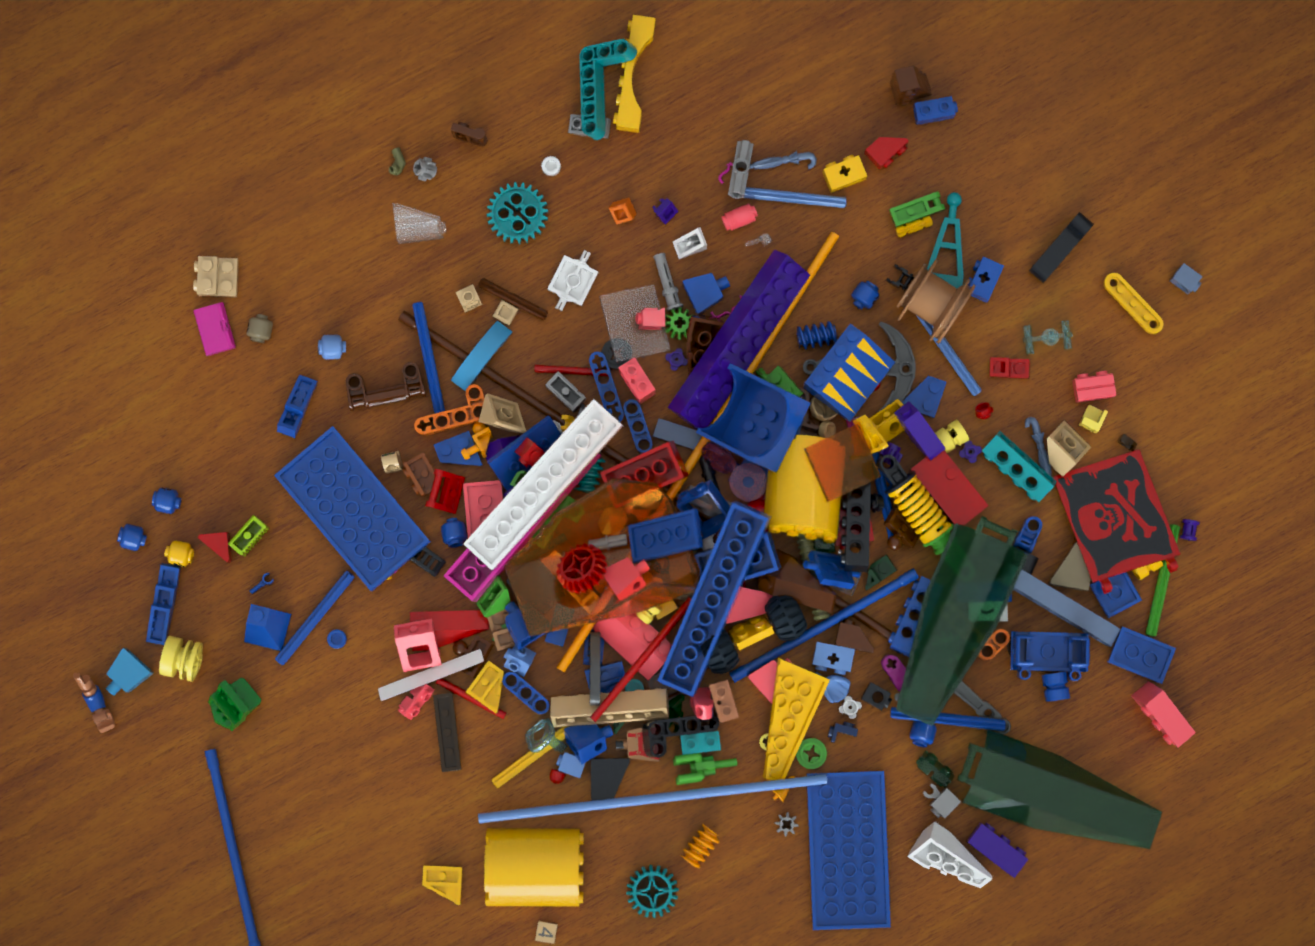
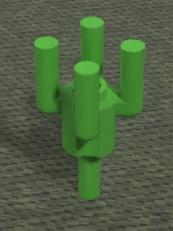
(699, 767)

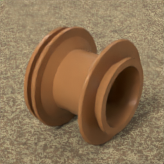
(935, 300)

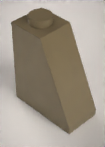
(1072, 572)

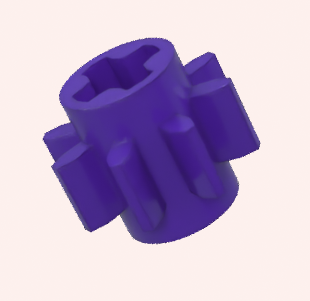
(891, 450)

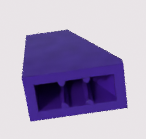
(919, 431)

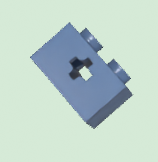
(844, 656)

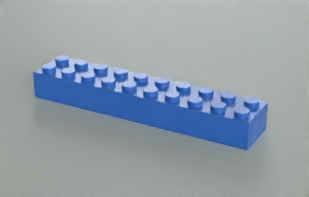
(714, 597)

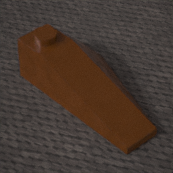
(699, 335)
(798, 583)

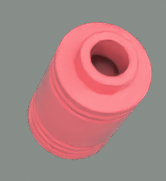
(739, 217)

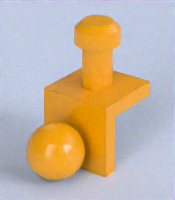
(481, 439)

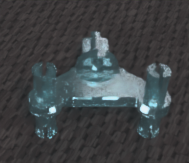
(1049, 337)

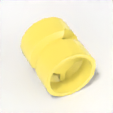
(946, 439)

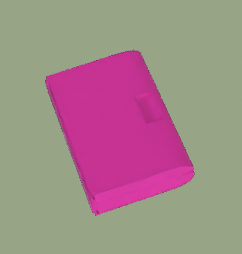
(214, 329)

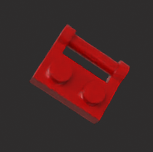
(450, 491)

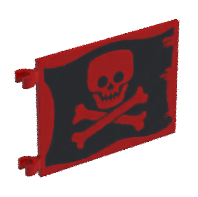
(1116, 517)

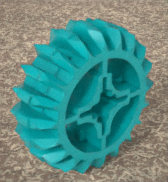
(642, 891)

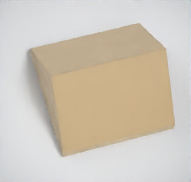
(502, 414)

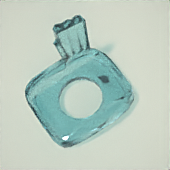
(547, 739)

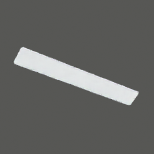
(430, 675)

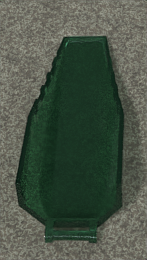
(958, 615)
(1053, 794)

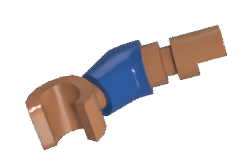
(95, 702)

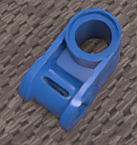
(1028, 535)

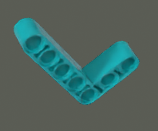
(596, 82)

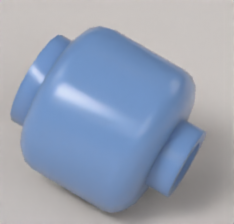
(331, 347)

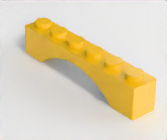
(629, 113)

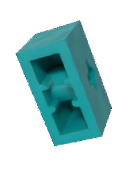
(700, 742)

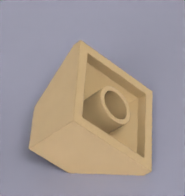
(1065, 448)

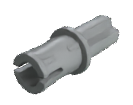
(609, 542)

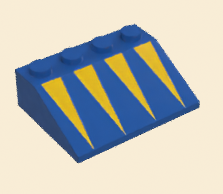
(849, 373)

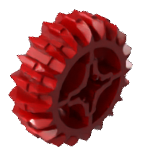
(581, 568)

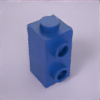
(934, 110)

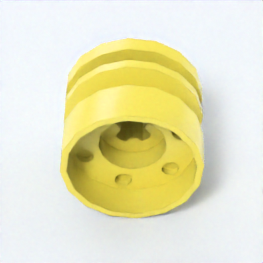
(176, 657)

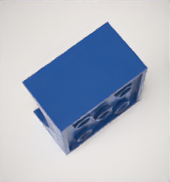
(757, 420)

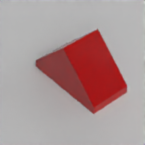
(218, 543)

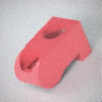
(702, 704)

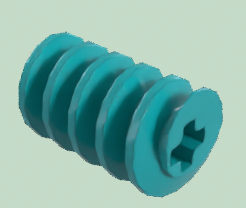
(589, 480)

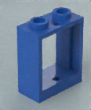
(714, 524)

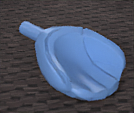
(837, 688)

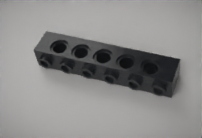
(856, 561)

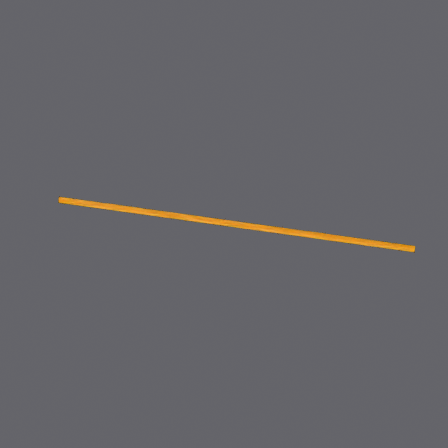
(696, 454)

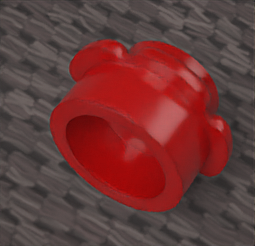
(983, 410)

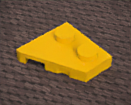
(444, 881)

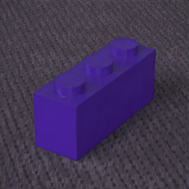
(997, 849)

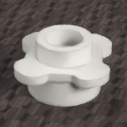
(849, 702)

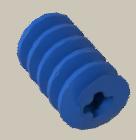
(816, 335)

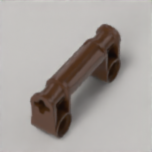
(385, 395)

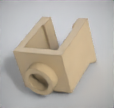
(469, 298)

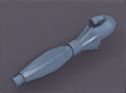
(772, 162)
(1038, 438)

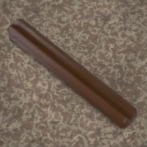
(513, 299)

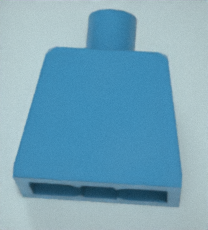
(127, 672)

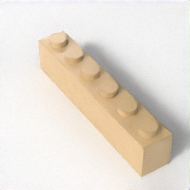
(626, 707)

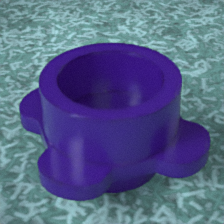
(676, 354)
(965, 452)

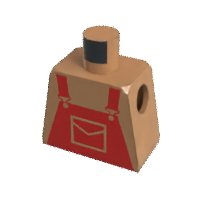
(635, 745)

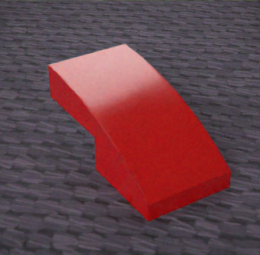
(1009, 368)

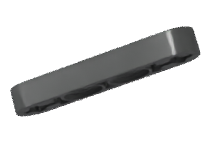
(595, 668)

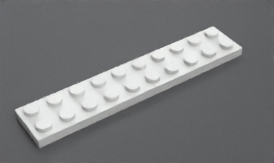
(543, 484)

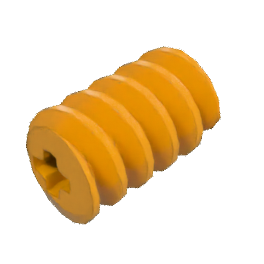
(701, 846)

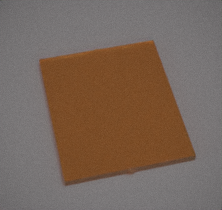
(842, 462)

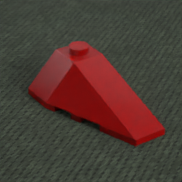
(451, 625)

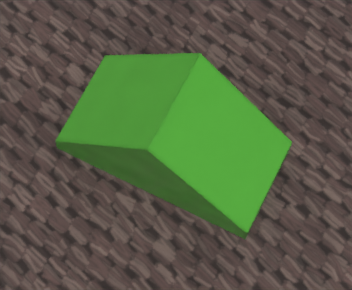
(494, 598)

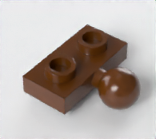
(902, 531)
(461, 648)

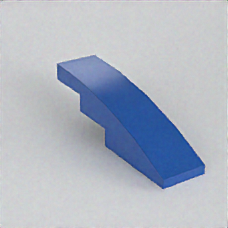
(163, 604)

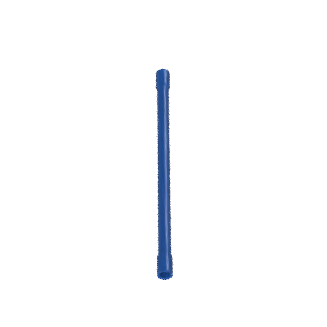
(901, 581)
(213, 765)

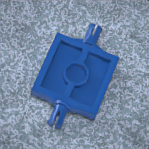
(830, 570)

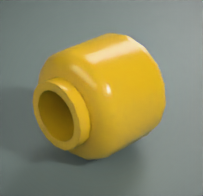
(179, 553)

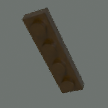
(447, 732)

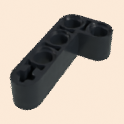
(1061, 247)
(680, 728)

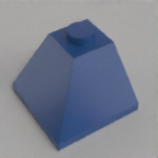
(266, 627)

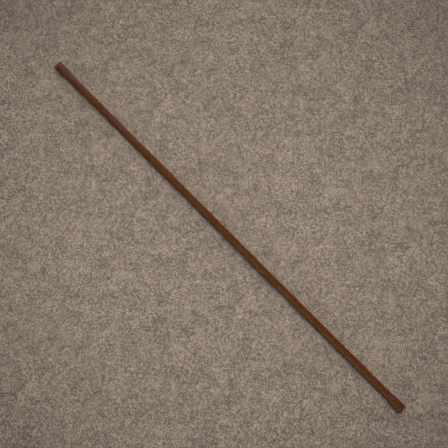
(409, 321)

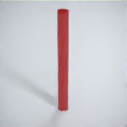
(567, 370)
(462, 693)

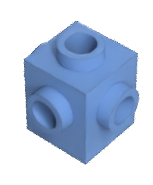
(519, 660)

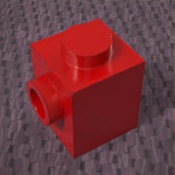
(529, 453)

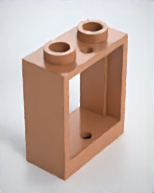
(727, 709)

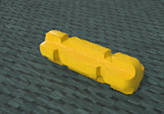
(914, 226)

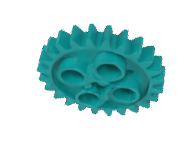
(505, 225)

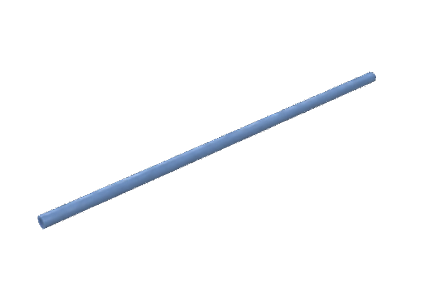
(652, 798)

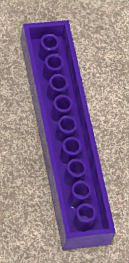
(739, 339)

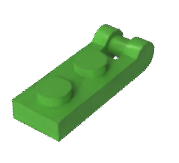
(916, 209)

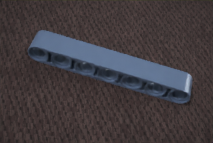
(1066, 609)

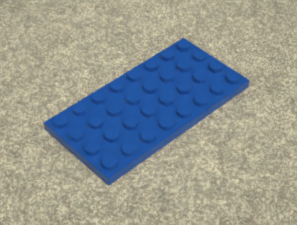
(352, 508)
(849, 851)

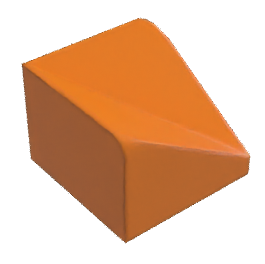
(622, 210)

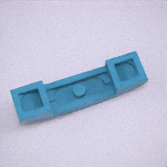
(481, 355)

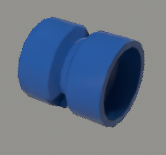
(1055, 686)

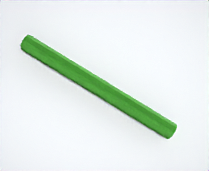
(1160, 592)

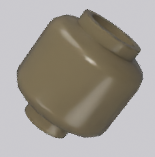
(259, 328)

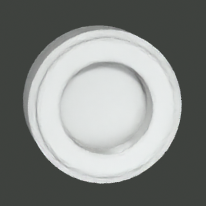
(551, 166)

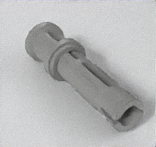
(669, 291)

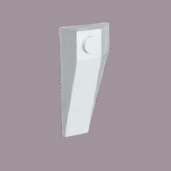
(944, 852)

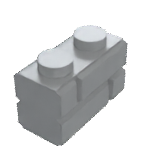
(565, 392)

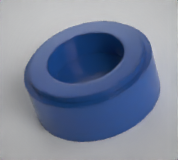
(337, 639)

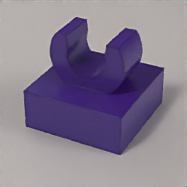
(665, 211)

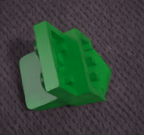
(233, 703)

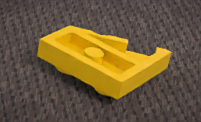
(872, 436)
(488, 686)

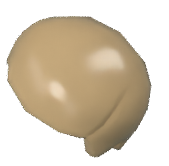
(820, 410)

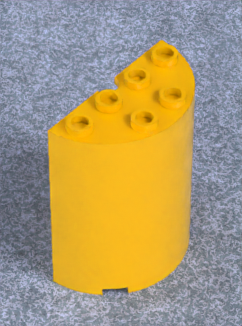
(797, 499)
(533, 867)

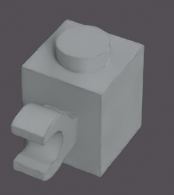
(943, 803)

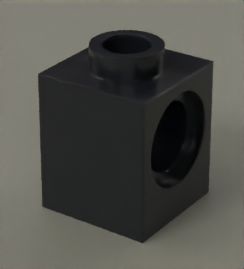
(870, 690)

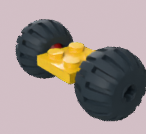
(783, 617)

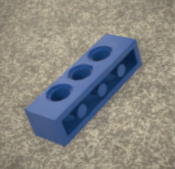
(898, 642)

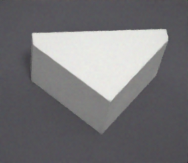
(690, 243)

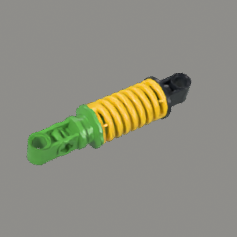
(917, 503)

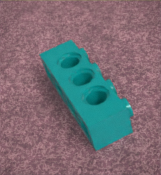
(1030, 468)

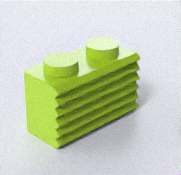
(248, 535)

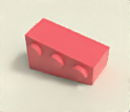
(1163, 714)

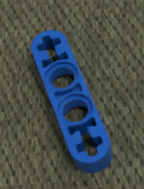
(609, 386)

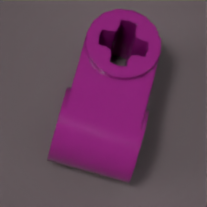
(896, 673)

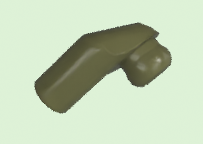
(399, 163)

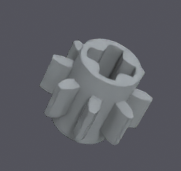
(425, 169)
(787, 818)

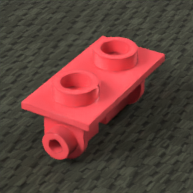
(411, 707)

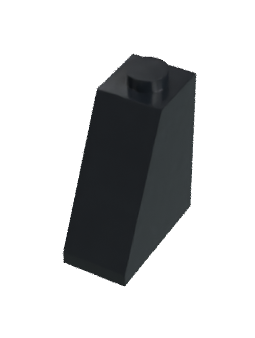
(607, 776)

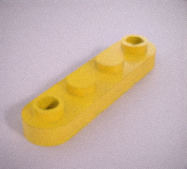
(1133, 303)

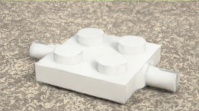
(573, 280)

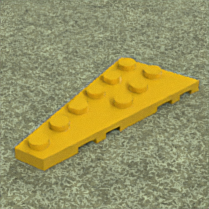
(793, 707)

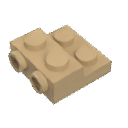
(216, 276)

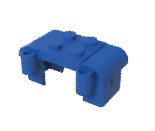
(1050, 652)

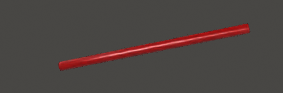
(641, 660)

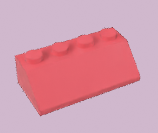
(630, 638)

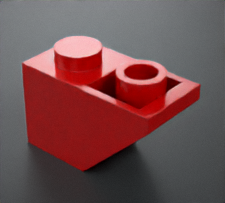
(884, 149)

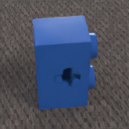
(992, 272)

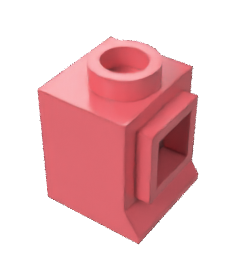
(651, 319)

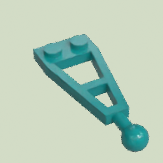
(954, 200)

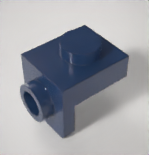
(846, 728)

